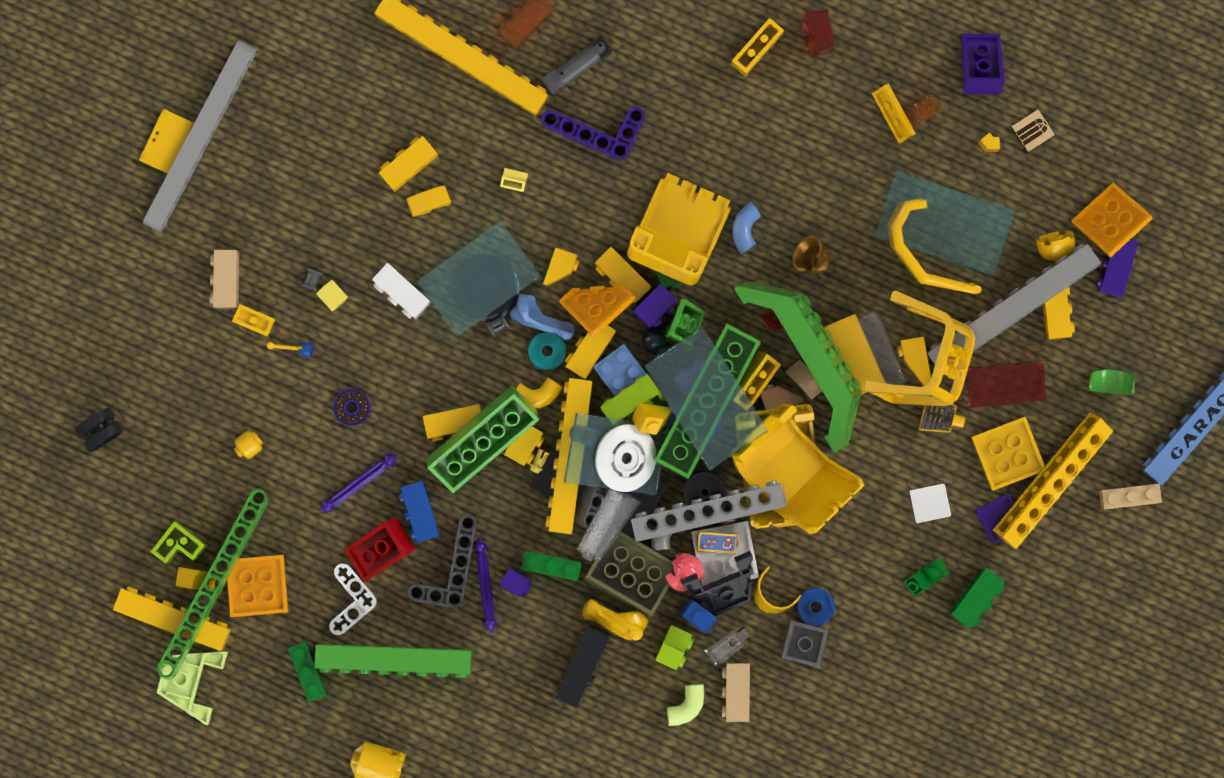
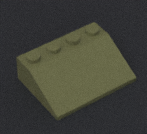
(632, 574)

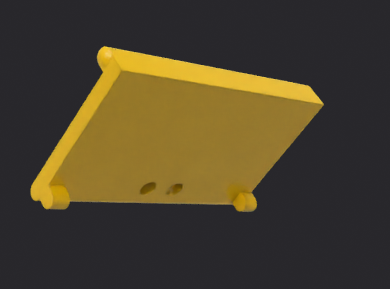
(166, 143)

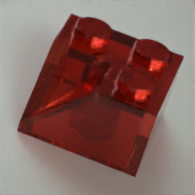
(818, 33)

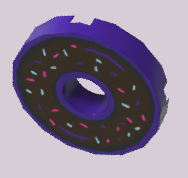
(340, 407)

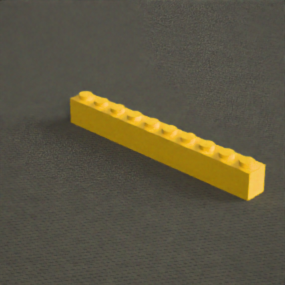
(462, 55)

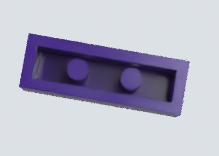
(1117, 270)
(516, 582)

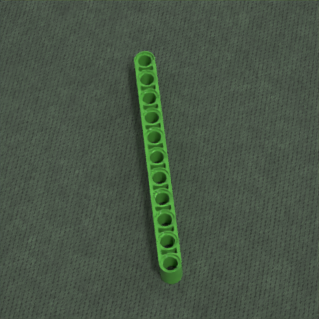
(212, 594)

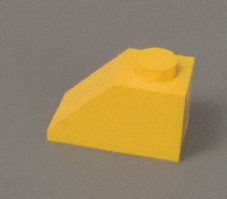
(561, 266)
(651, 418)

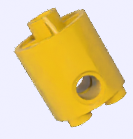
(376, 761)

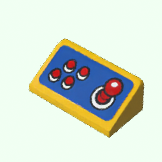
(717, 542)

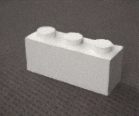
(400, 292)

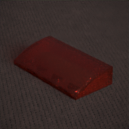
(1006, 384)

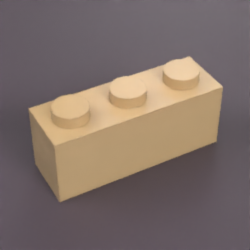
(225, 279)
(1130, 496)
(736, 692)

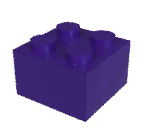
(655, 307)

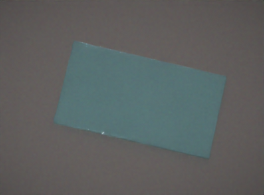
(951, 226)
(706, 398)

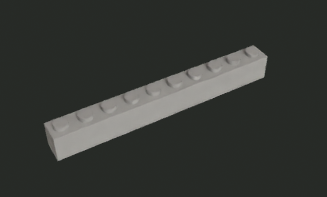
(1027, 299)

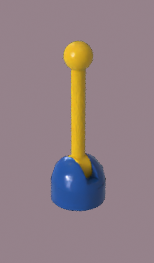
(305, 349)

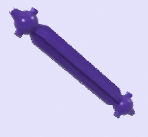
(358, 483)
(485, 585)

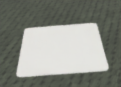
(930, 503)

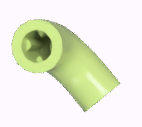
(689, 708)

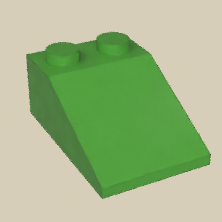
(685, 321)

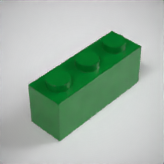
(551, 565)
(307, 673)

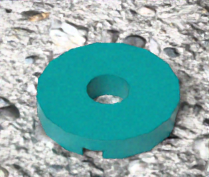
(542, 340)

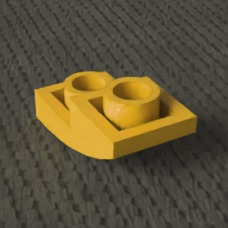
(428, 200)

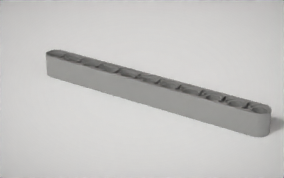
(200, 136)

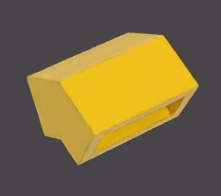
(990, 143)

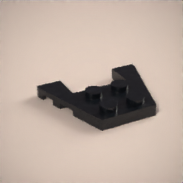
(726, 592)

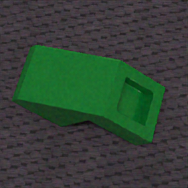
(926, 577)

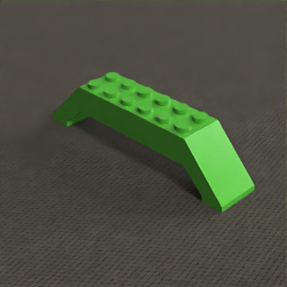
(817, 352)

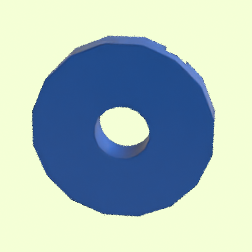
(827, 607)

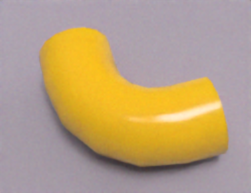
(543, 396)

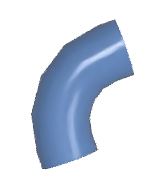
(742, 227)

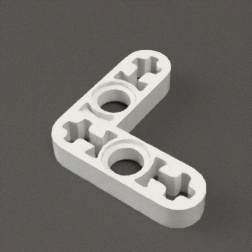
(357, 604)

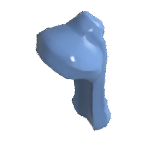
(529, 314)

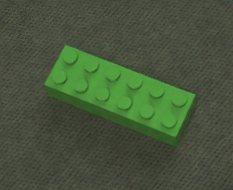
(482, 439)

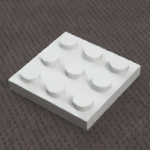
(720, 565)

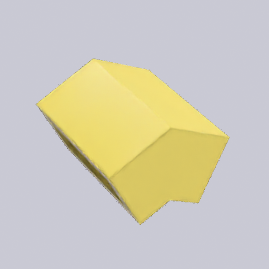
(514, 180)
(332, 295)

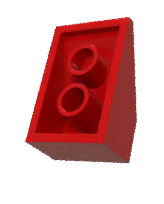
(380, 549)

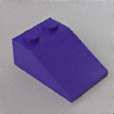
(982, 64)

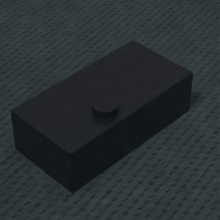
(582, 667)

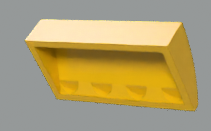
(855, 350)

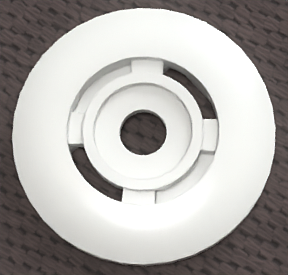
(610, 466)

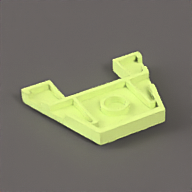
(183, 687)

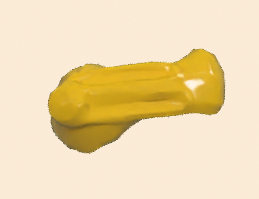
(626, 625)

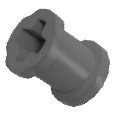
(312, 279)
(497, 325)

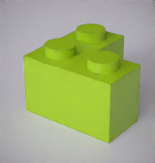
(177, 539)
(674, 647)

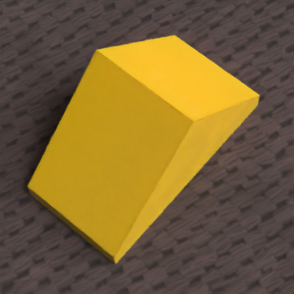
(192, 578)

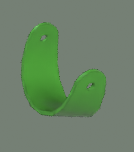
(1112, 382)

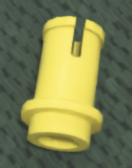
(539, 462)

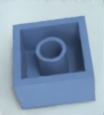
(619, 370)

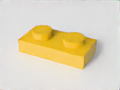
(253, 320)

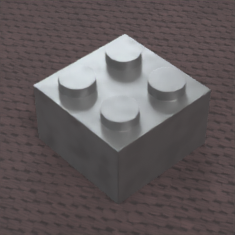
(804, 643)

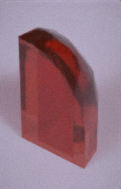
(771, 322)

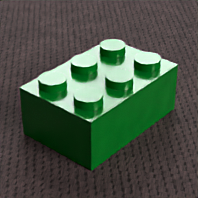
(977, 598)

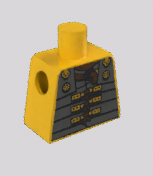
(940, 418)

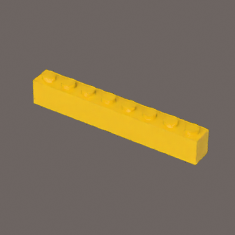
(565, 494)

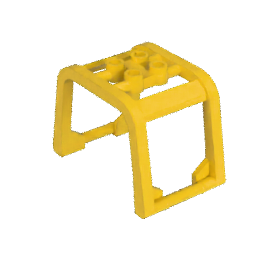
(908, 394)

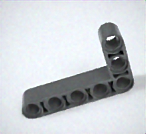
(585, 506)
(455, 569)

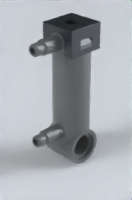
(576, 66)

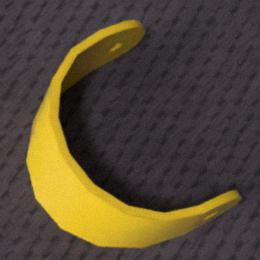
(762, 603)

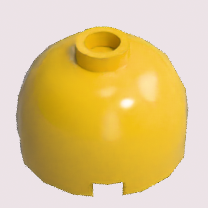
(1055, 245)

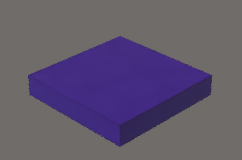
(992, 513)

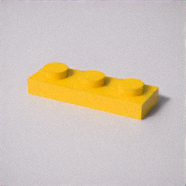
(893, 113)

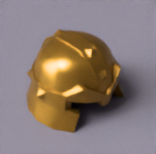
(811, 256)

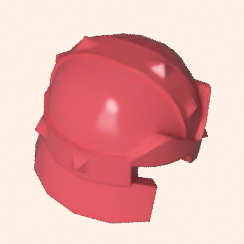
(684, 566)

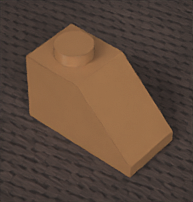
(775, 396)

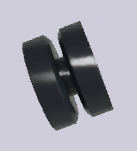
(99, 429)
(703, 480)

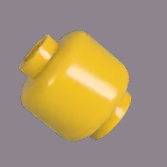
(248, 444)

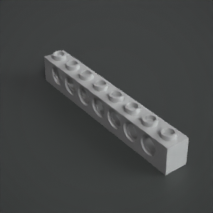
(643, 531)

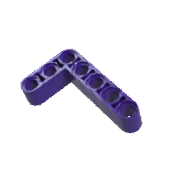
(591, 143)

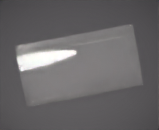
(882, 349)

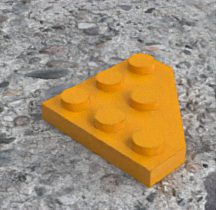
(597, 306)

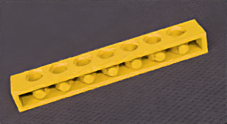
(1053, 480)

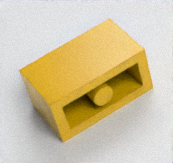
(522, 448)

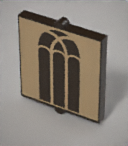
(1032, 130)

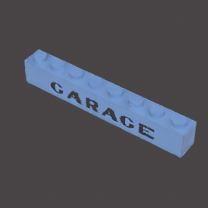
(1187, 436)

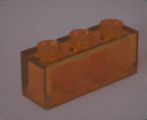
(525, 22)

